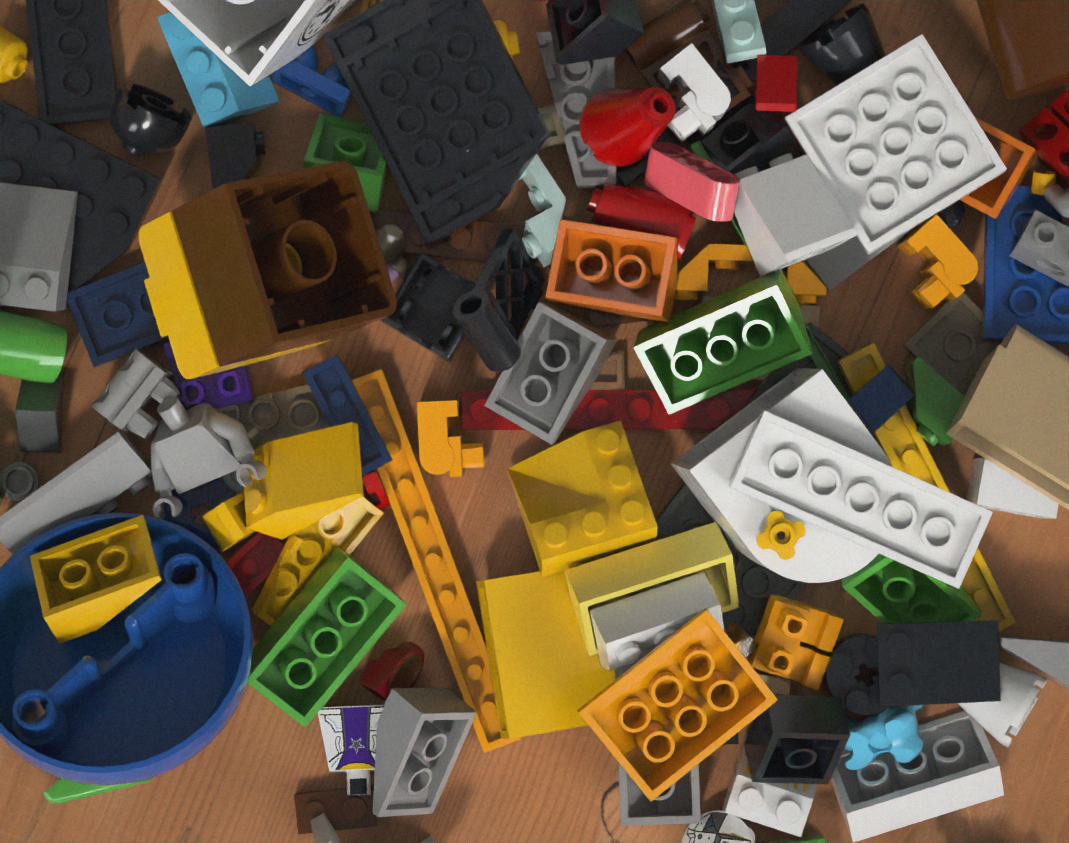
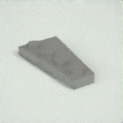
(571, 89)

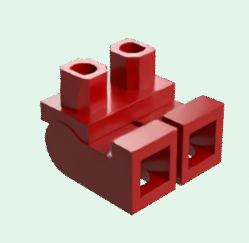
(1052, 140)

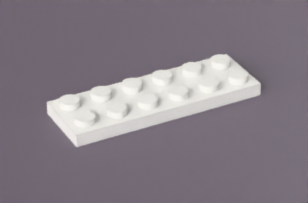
(860, 499)

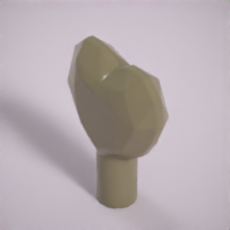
(392, 246)

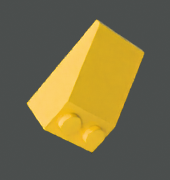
(304, 480)
(94, 577)

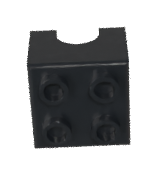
(426, 307)

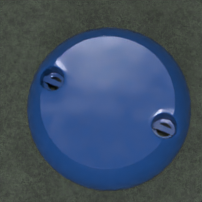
(142, 685)

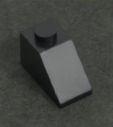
(234, 152)

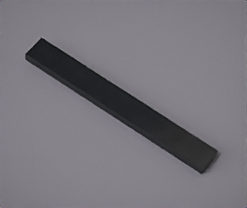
(781, 35)

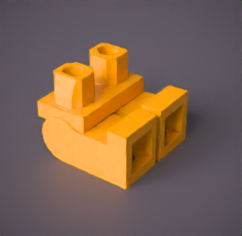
(946, 258)
(437, 448)
(780, 638)

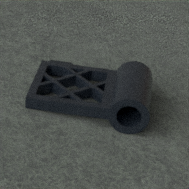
(486, 317)

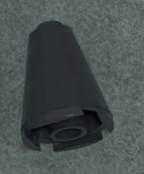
(844, 45)

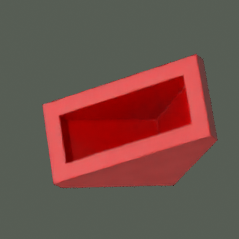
(776, 83)

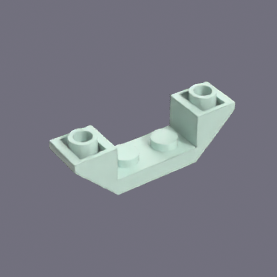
(545, 195)

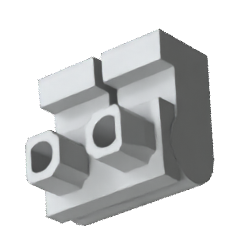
(131, 390)

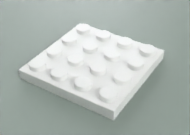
(896, 143)

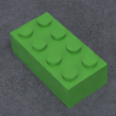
(322, 636)

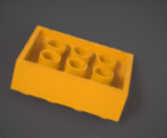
(677, 704)

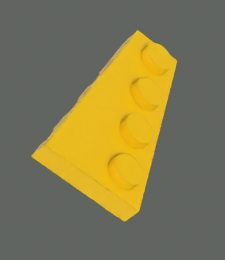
(308, 551)

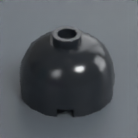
(146, 121)

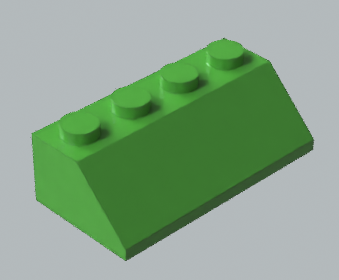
(724, 342)

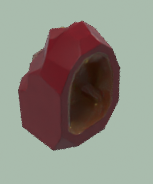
(393, 669)

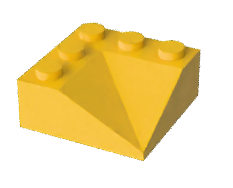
(583, 500)

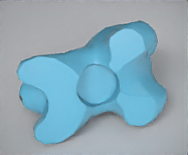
(883, 732)

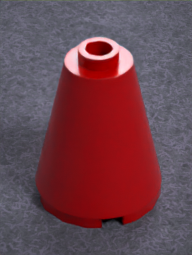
(625, 122)
(641, 212)

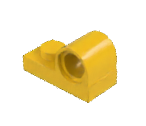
(228, 522)

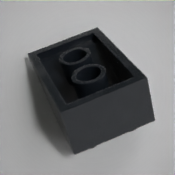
(938, 662)

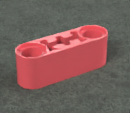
(691, 181)

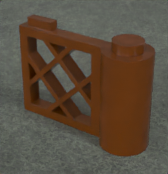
(671, 34)

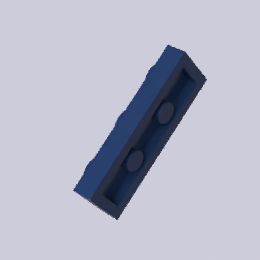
(342, 405)

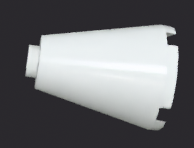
(1017, 700)

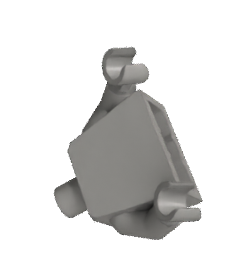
(195, 449)

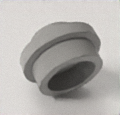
(19, 481)

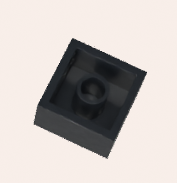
(797, 740)

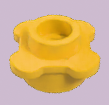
(775, 524)

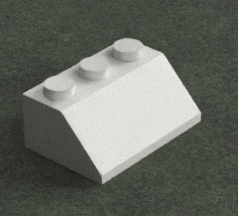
(641, 622)

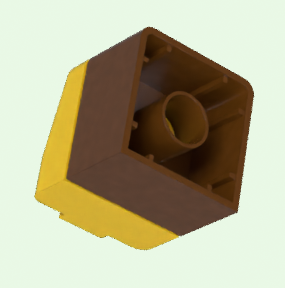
(265, 268)

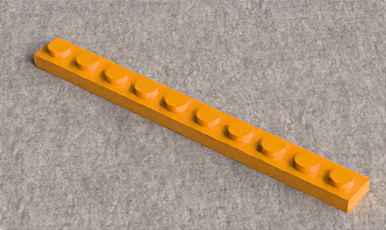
(433, 561)

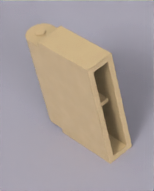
(1021, 413)

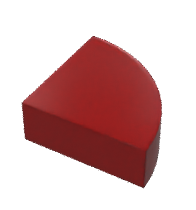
(375, 487)

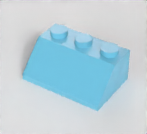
(212, 85)

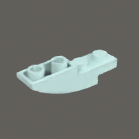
(739, 29)

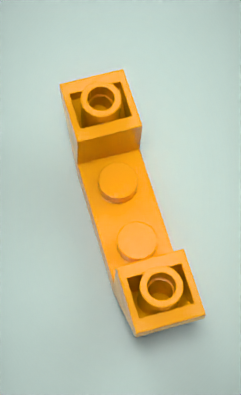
(727, 257)

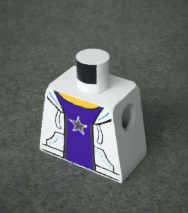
(351, 743)

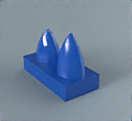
(323, 90)

